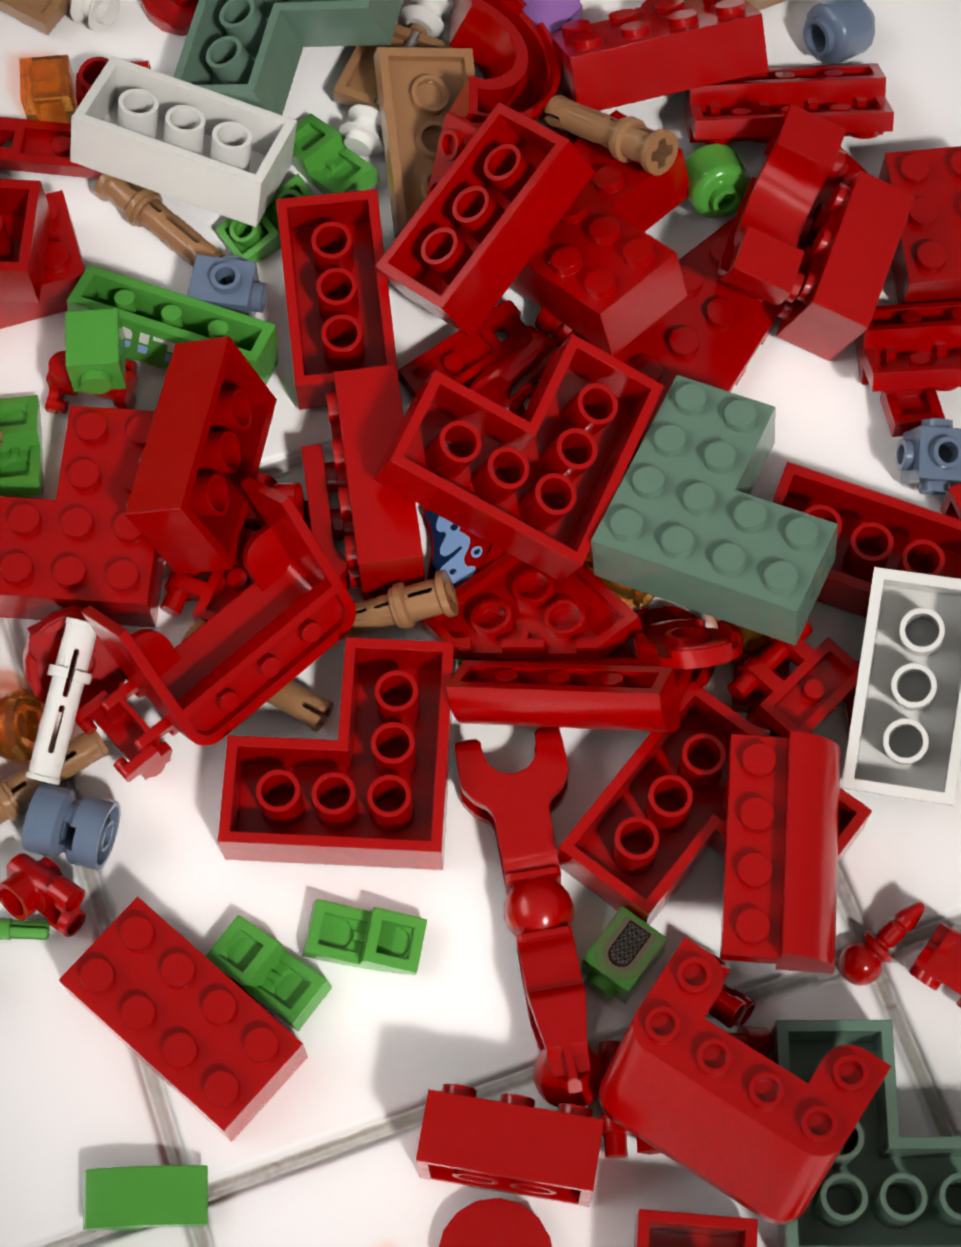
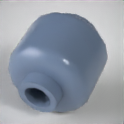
(839, 29)

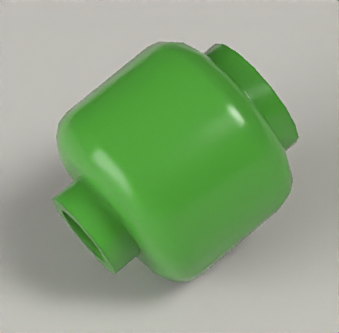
(716, 180)

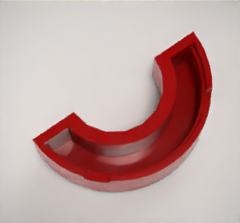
(513, 54)
(774, 211)

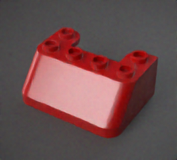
(724, 1104)

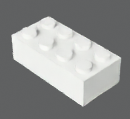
(182, 140)
(908, 690)

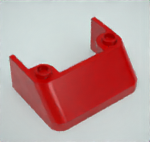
(253, 642)

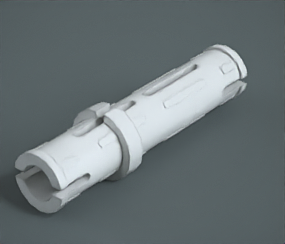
(79, 637)

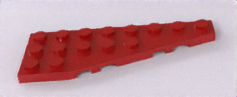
(716, 325)

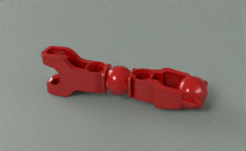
(538, 909)

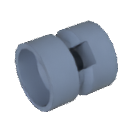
(52, 825)

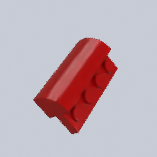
(756, 104)
(912, 348)
(569, 694)
(781, 852)

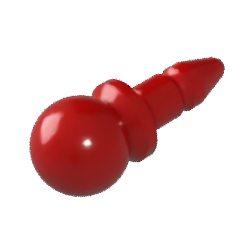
(863, 960)

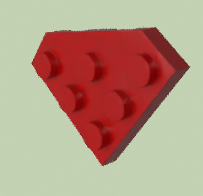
(527, 614)

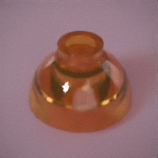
(19, 725)

